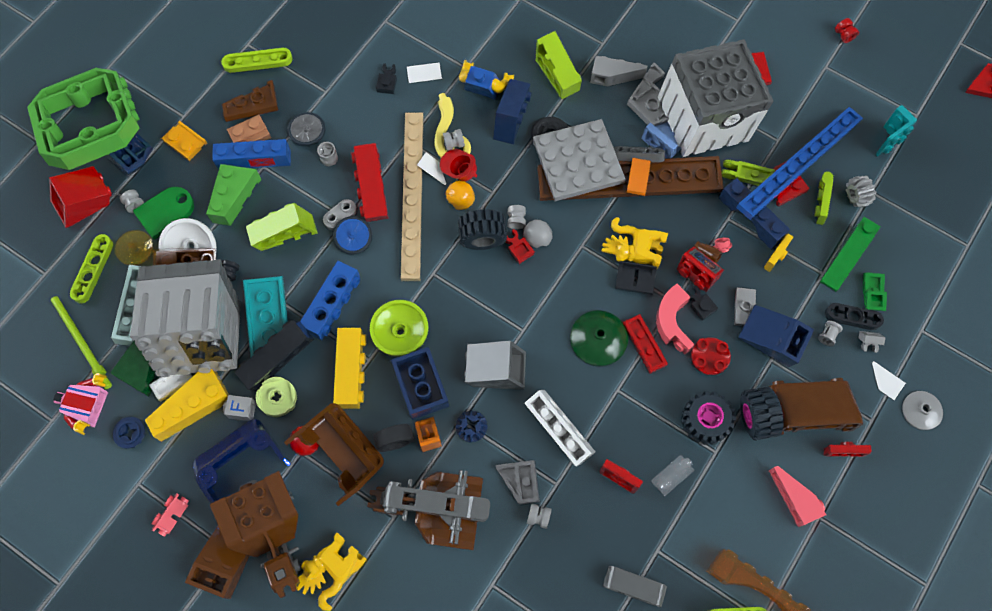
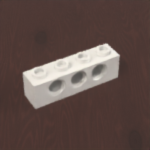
(559, 427)

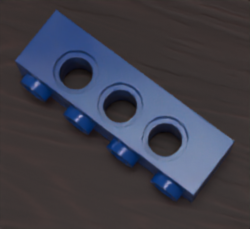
(340, 274)

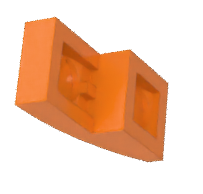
(638, 176)

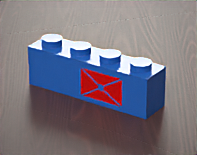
(253, 154)

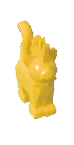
(642, 243)
(335, 565)

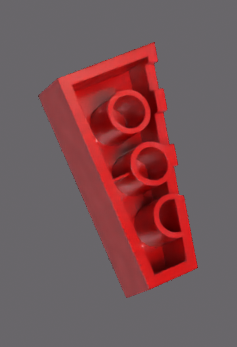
(370, 182)

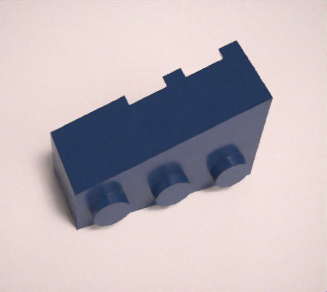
(511, 110)

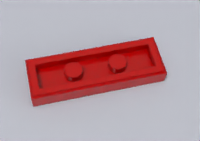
(645, 343)

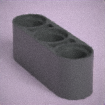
(635, 586)

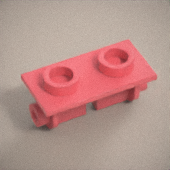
(164, 520)

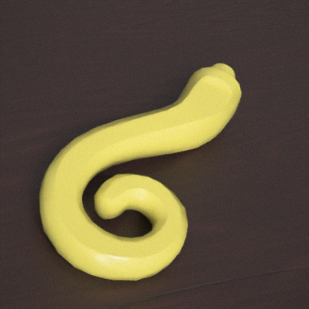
(447, 111)

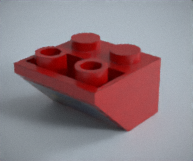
(699, 269)

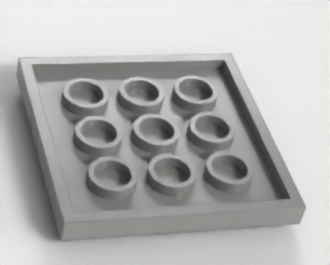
(578, 160)

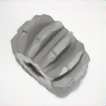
(861, 191)

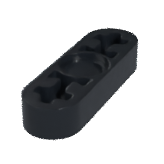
(862, 313)

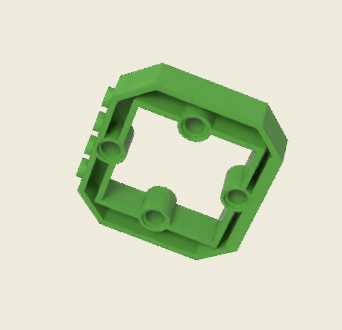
(91, 142)

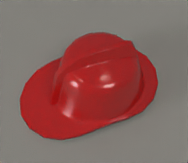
(458, 165)

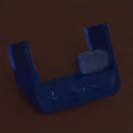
(250, 434)

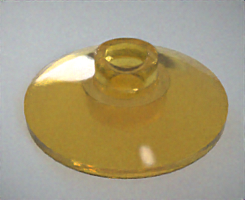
(129, 242)

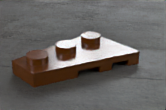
(252, 104)

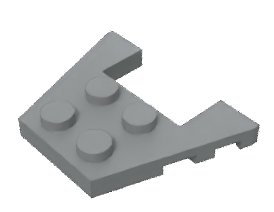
(645, 98)

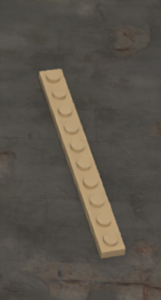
(412, 198)

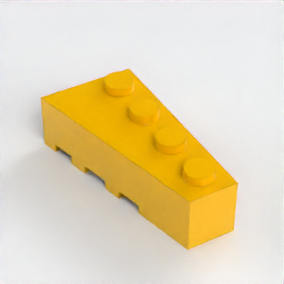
(188, 404)

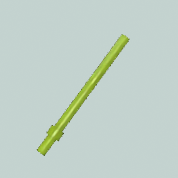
(96, 367)

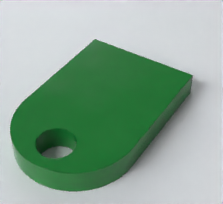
(164, 209)

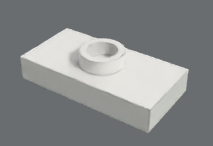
(167, 386)

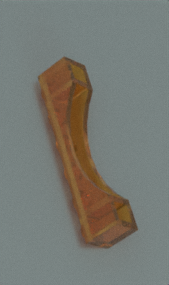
(730, 570)

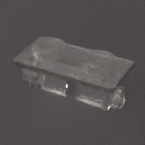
(673, 475)

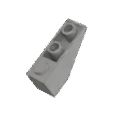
(613, 71)

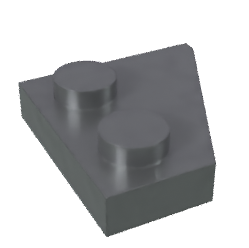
(521, 480)

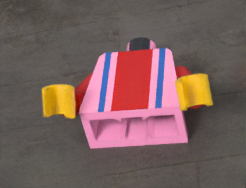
(82, 403)

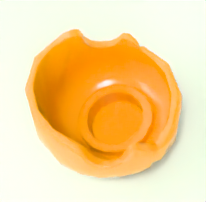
(460, 195)

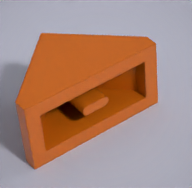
(428, 434)

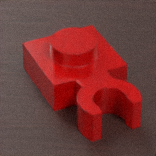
(519, 248)

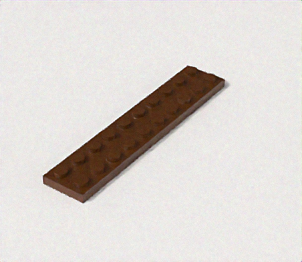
(664, 178)

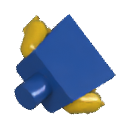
(482, 81)

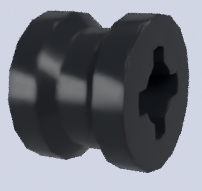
(231, 268)

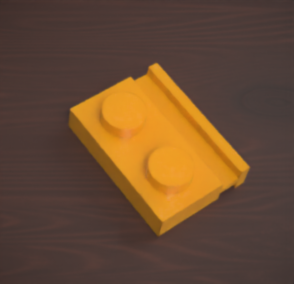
(184, 140)

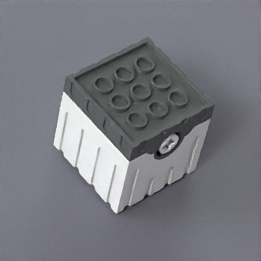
(714, 97)

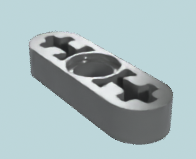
(626, 153)

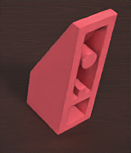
(800, 501)

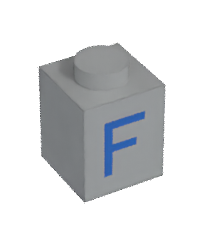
(239, 408)

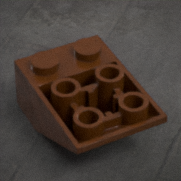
(182, 255)
(217, 567)

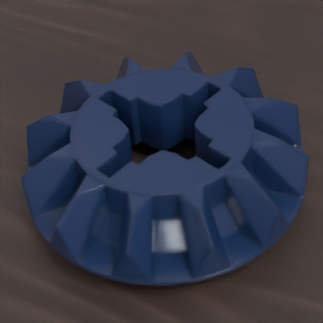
(480, 427)
(121, 429)

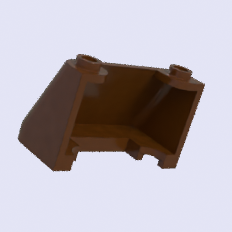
(818, 405)

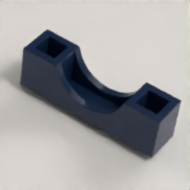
(768, 225)

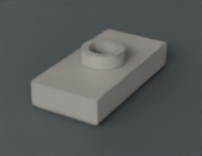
(744, 302)

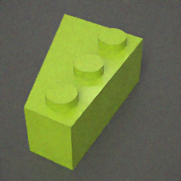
(557, 65)
(280, 226)

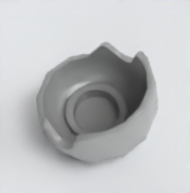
(537, 233)

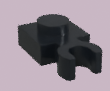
(387, 81)
(702, 305)

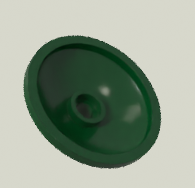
(596, 349)

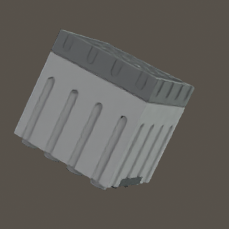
(186, 318)

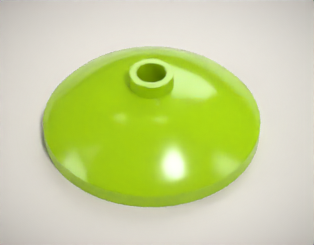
(394, 317)

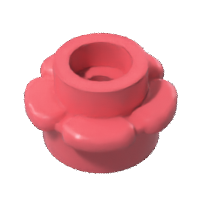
(723, 244)

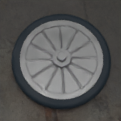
(306, 129)

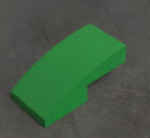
(873, 291)

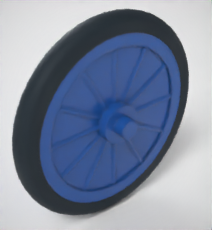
(352, 235)

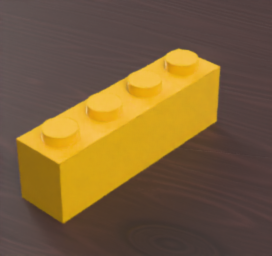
(349, 368)

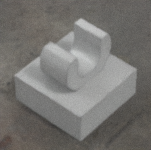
(871, 338)

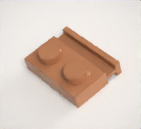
(249, 130)

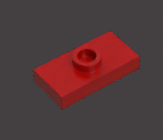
(847, 449)

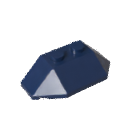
(131, 157)

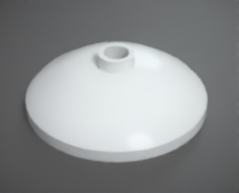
(183, 231)

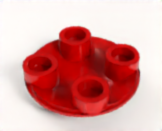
(710, 356)

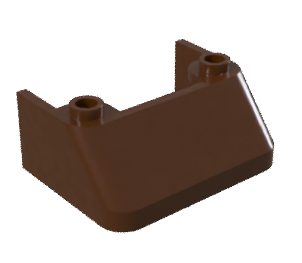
(344, 446)

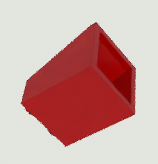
(78, 194)

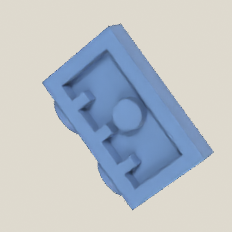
(661, 137)

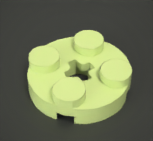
(285, 403)

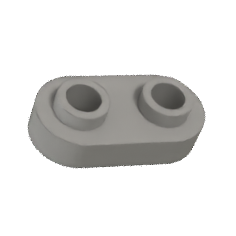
(339, 213)

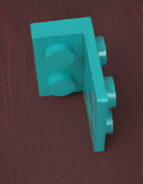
(898, 126)

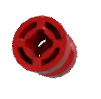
(846, 30)

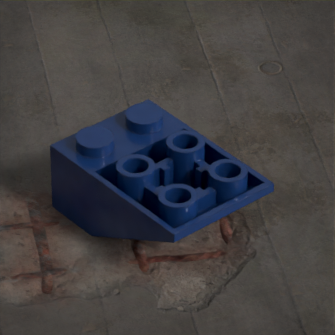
(776, 335)

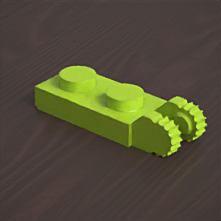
(746, 172)
(824, 197)

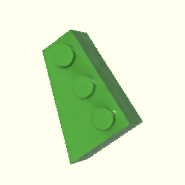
(230, 192)

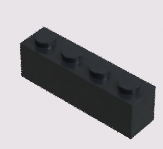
(274, 355)

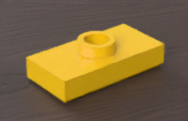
(779, 253)

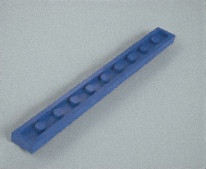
(798, 163)

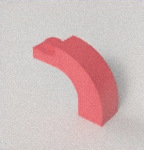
(666, 319)

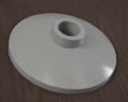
(915, 414)

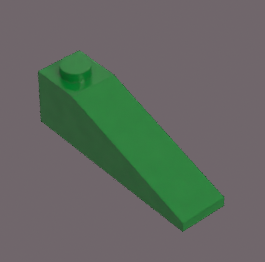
(850, 253)

